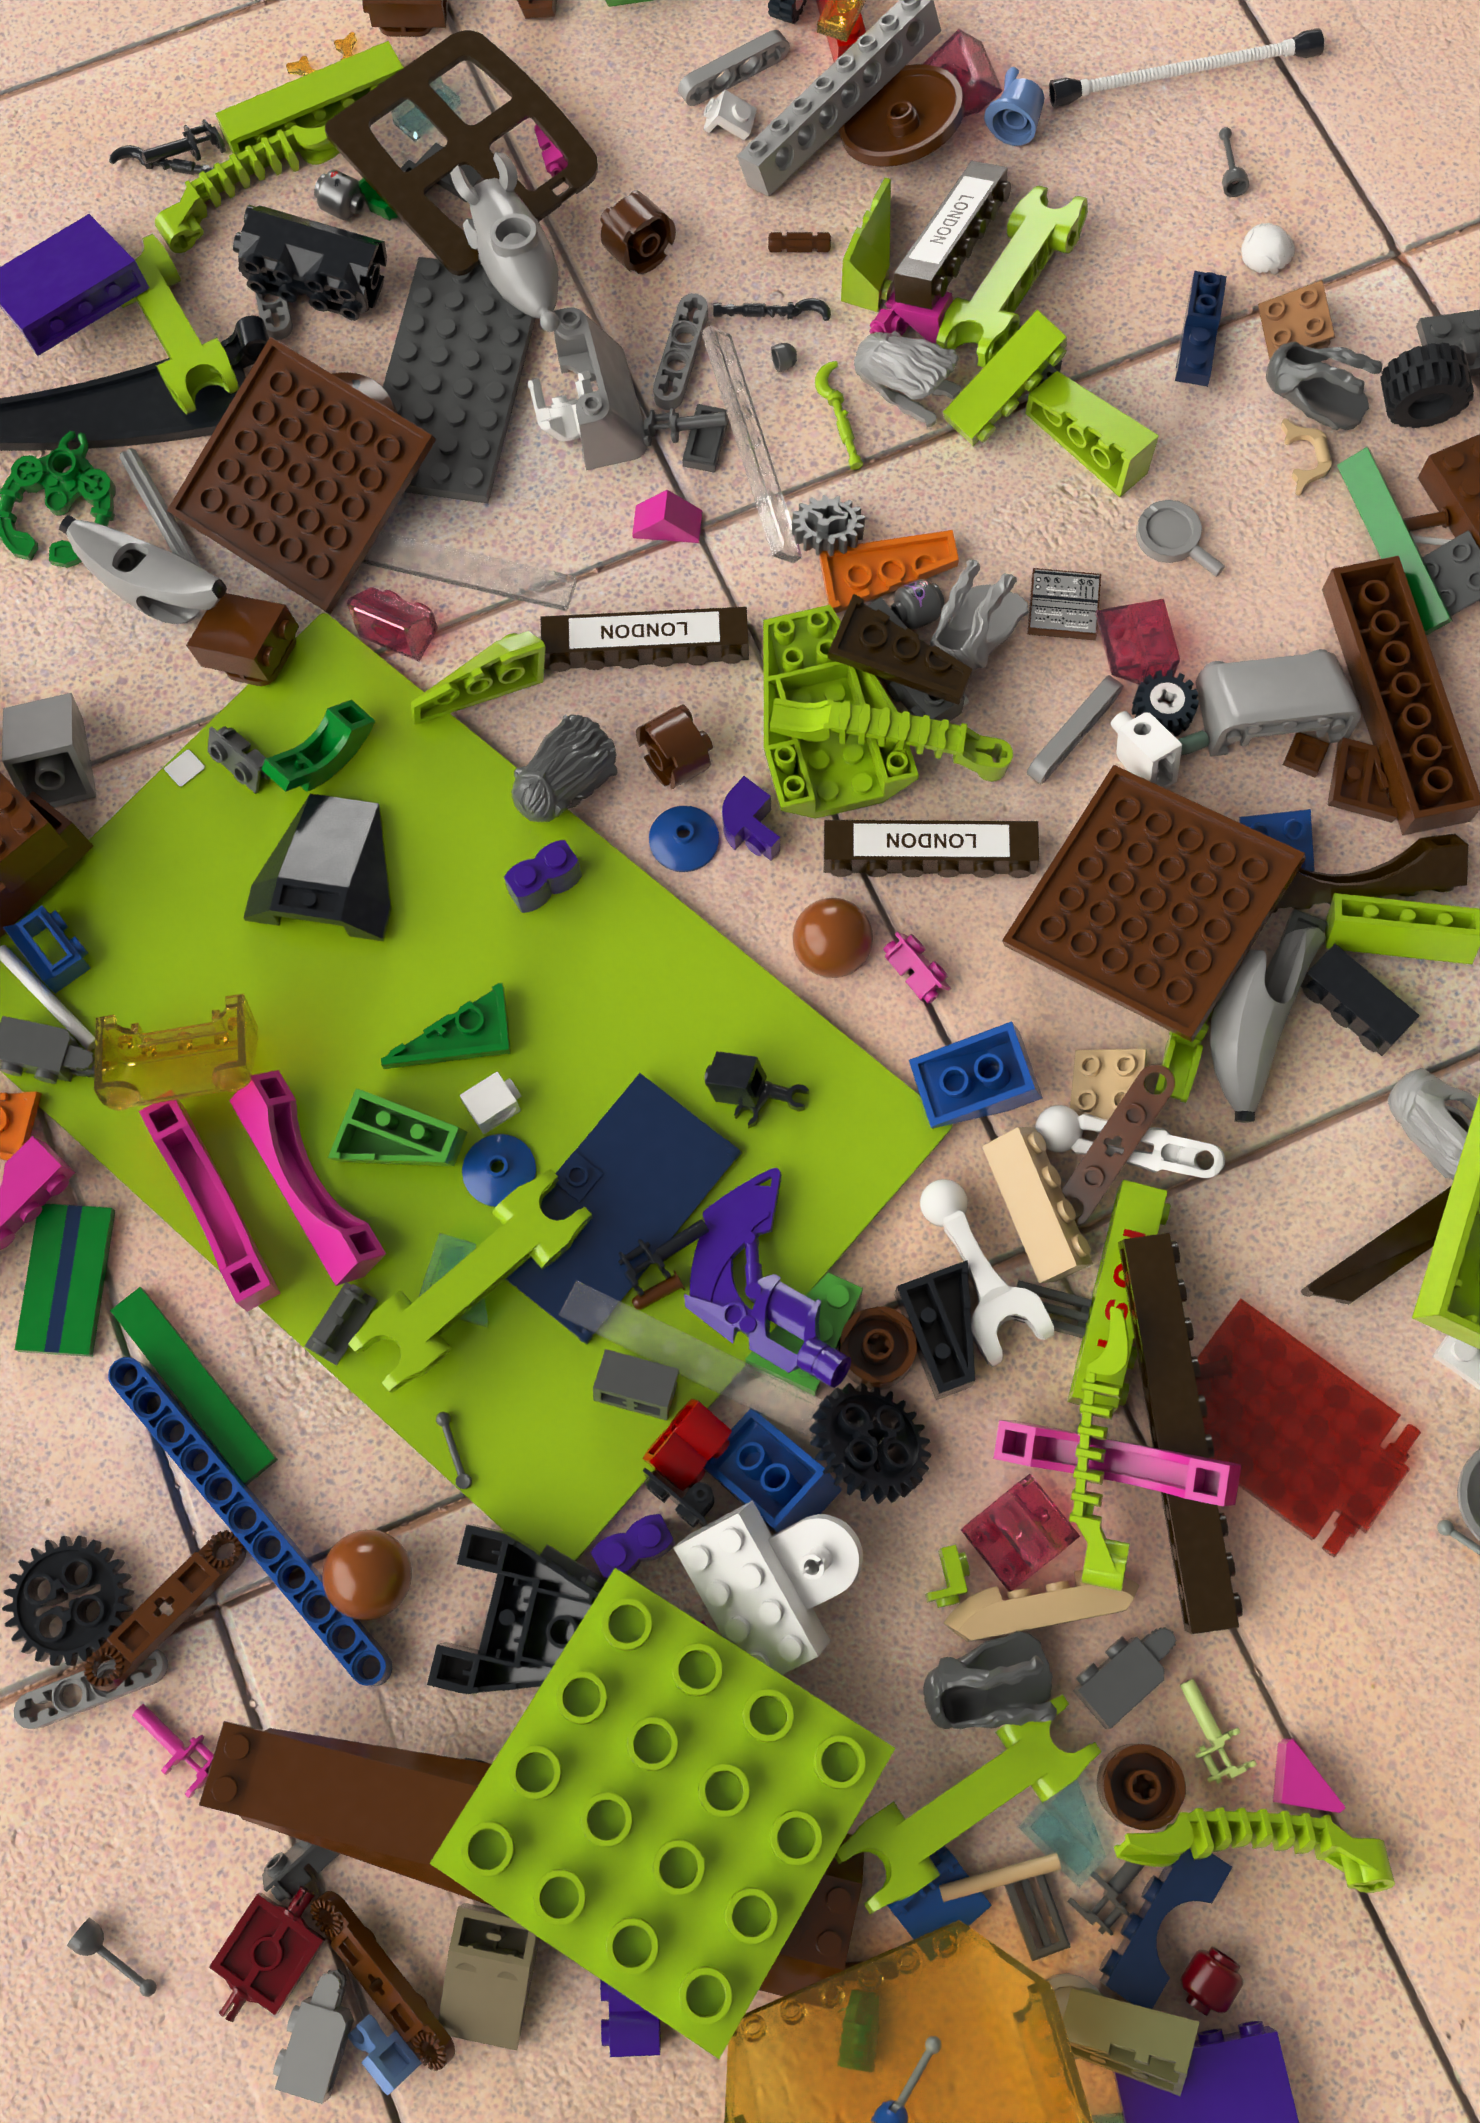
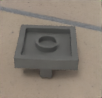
(1456, 329)

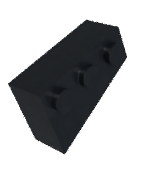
(941, 1321)

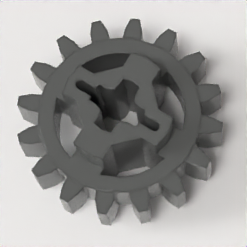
(827, 525)

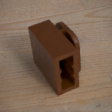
(406, 17)
(245, 639)

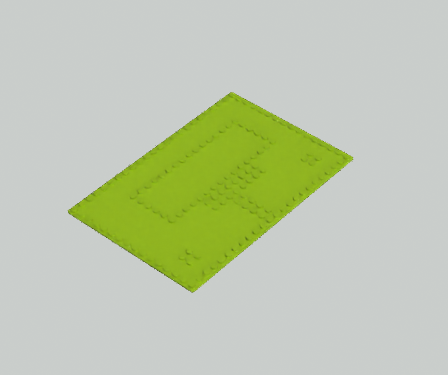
(594, 994)

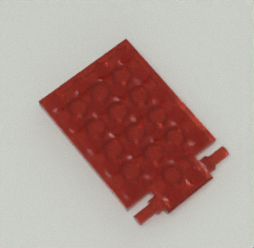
(1299, 1428)

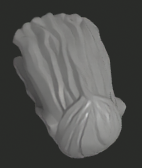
(909, 367)
(979, 617)
(1432, 1126)

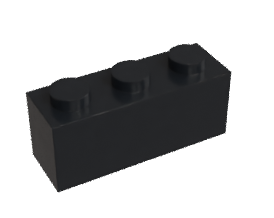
(1358, 1000)

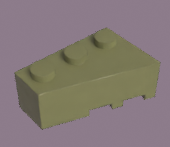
(1130, 2039)

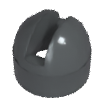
(783, 356)

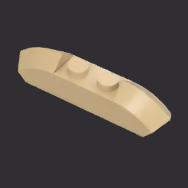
(989, 1616)

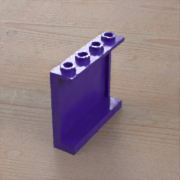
(67, 283)
(1227, 2081)

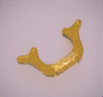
(343, 46)

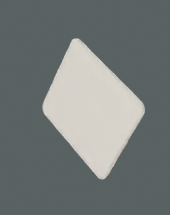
(184, 767)

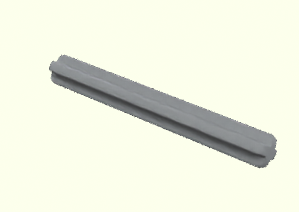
(156, 505)

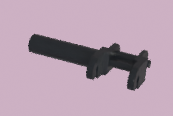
(185, 144)
(661, 1254)

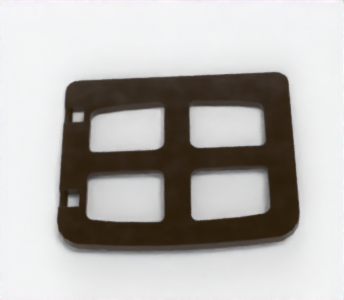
(465, 144)

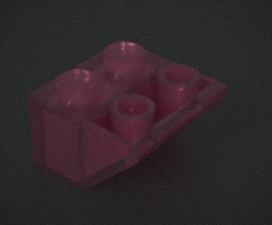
(1138, 640)
(1020, 1532)

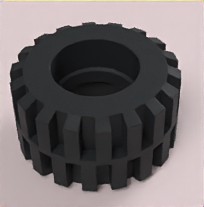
(1427, 385)

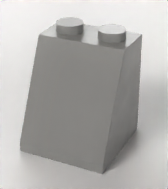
(48, 750)

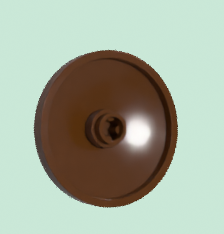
(906, 117)

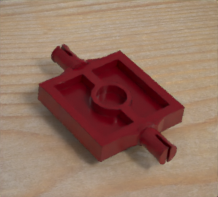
(267, 1953)

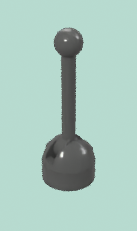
(1233, 173)
(90, 1940)

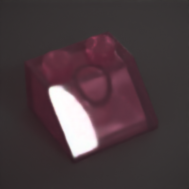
(970, 64)
(393, 621)

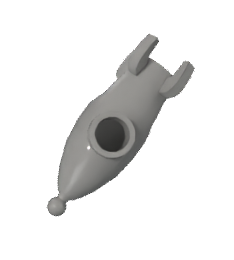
(511, 243)

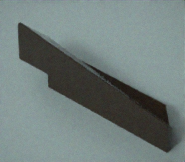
(1382, 1255)

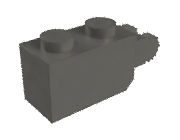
(42, 1051)
(1125, 1676)

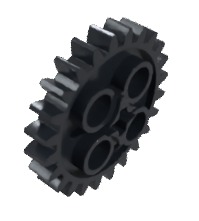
(870, 1443)
(59, 1568)

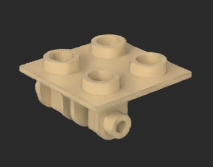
(1103, 1079)

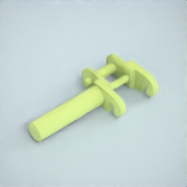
(1212, 1734)

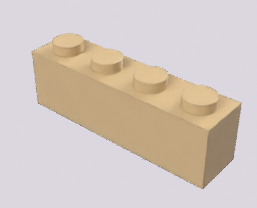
(1038, 1204)

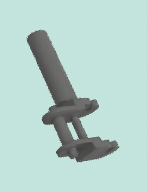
(679, 424)
(1112, 1890)

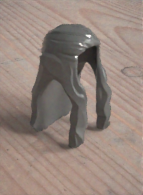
(1318, 389)
(564, 769)
(992, 1685)

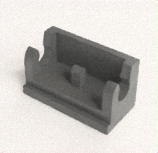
(635, 1384)

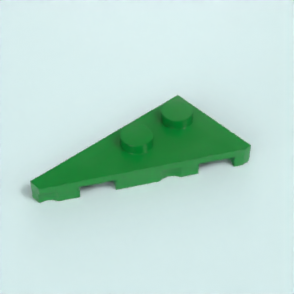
(471, 1032)

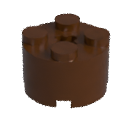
(637, 232)
(675, 746)
(899, 1347)
(1160, 1799)

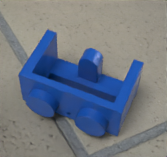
(65, 970)

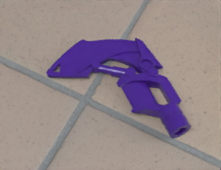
(736, 1224)

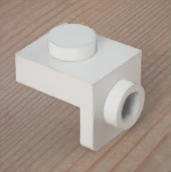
(731, 114)

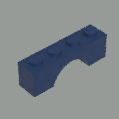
(1135, 1966)

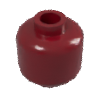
(1211, 1981)

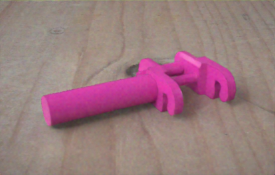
(176, 1746)

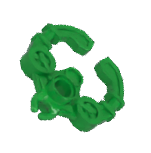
(61, 491)

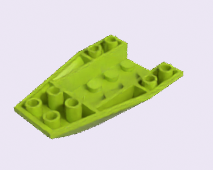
(824, 775)

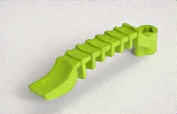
(181, 222)
(818, 719)
(1361, 1859)

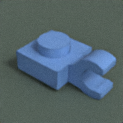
(389, 2057)

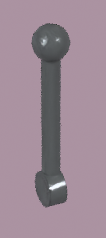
(463, 1480)

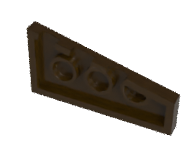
(884, 649)

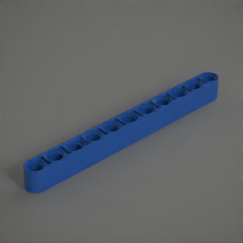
(231, 1511)

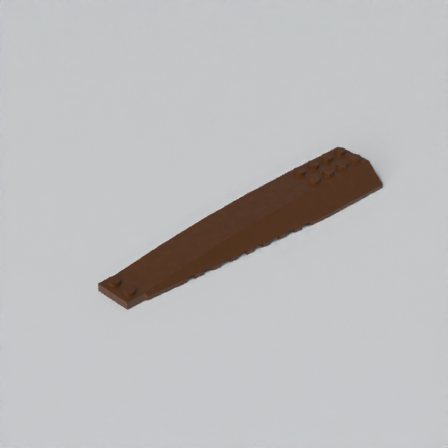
(401, 1804)

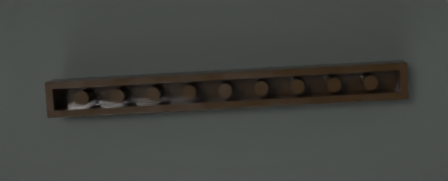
(1177, 1425)

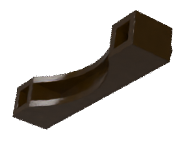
(1428, 864)

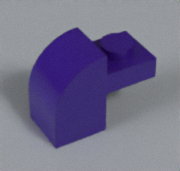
(742, 817)

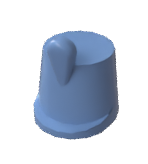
(1017, 111)

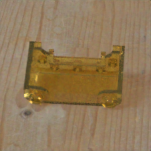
(175, 1062)

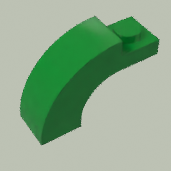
(324, 752)

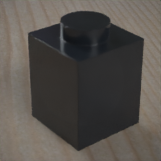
(735, 1079)

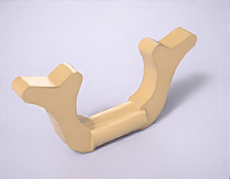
(1319, 441)

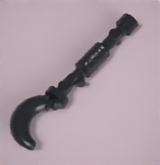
(176, 165)
(761, 310)

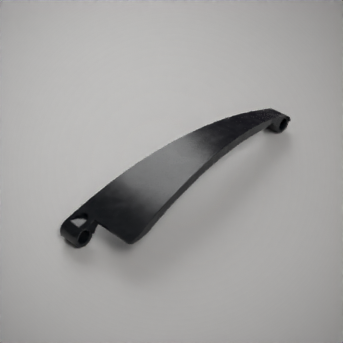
(125, 406)

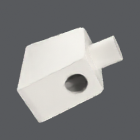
(1147, 748)

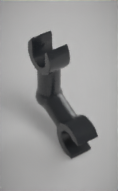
(775, 1092)

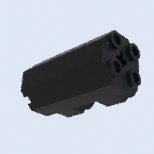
(301, 256)

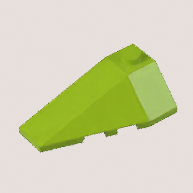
(868, 256)
(495, 672)

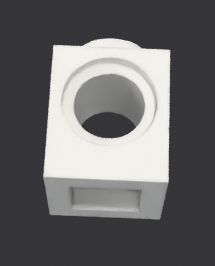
(492, 1102)

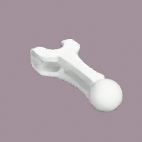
(1064, 1128)
(945, 1206)

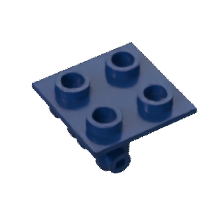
(1287, 827)
(927, 1911)

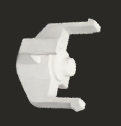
(559, 418)

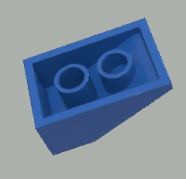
(976, 1077)
(773, 1473)

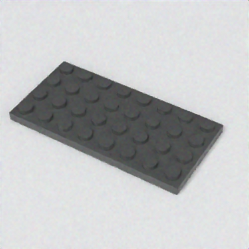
(457, 376)

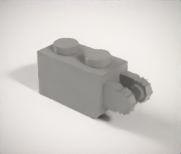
(316, 2041)

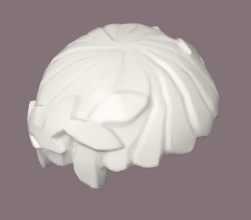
(1267, 248)

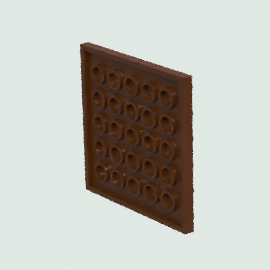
(301, 475)
(1154, 901)

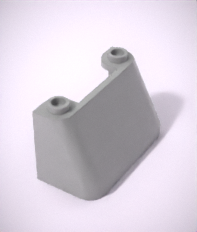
(610, 416)
(1275, 699)

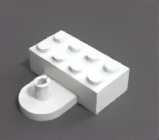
(767, 1584)

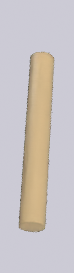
(1000, 1877)

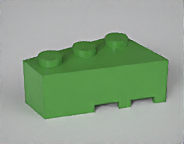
(393, 1134)
(838, 1305)

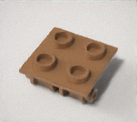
(1297, 317)

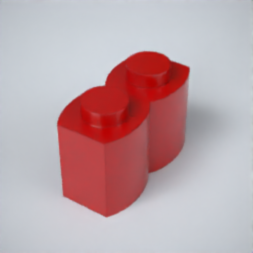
(688, 1445)

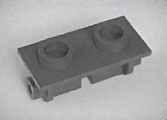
(228, 749)
(341, 1323)
(287, 1870)

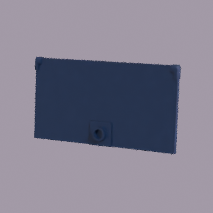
(639, 1180)

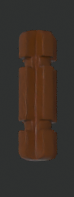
(799, 241)

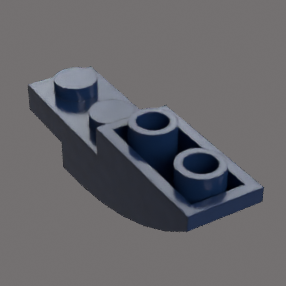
(1200, 328)

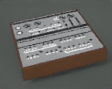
(1064, 604)

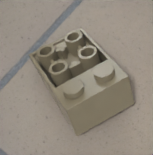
(487, 1977)

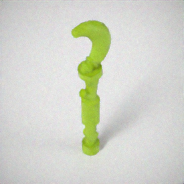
(835, 399)

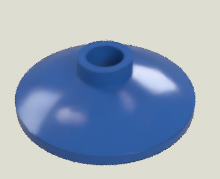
(684, 853)
(493, 1187)

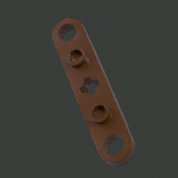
(1130, 1123)
(149, 1627)
(383, 1980)

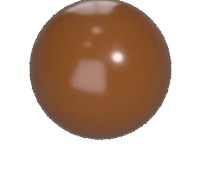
(832, 937)
(367, 1574)

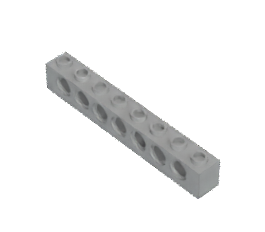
(838, 94)

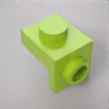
(955, 1569)

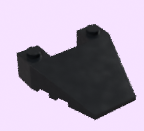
(527, 1622)

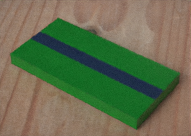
(65, 1280)

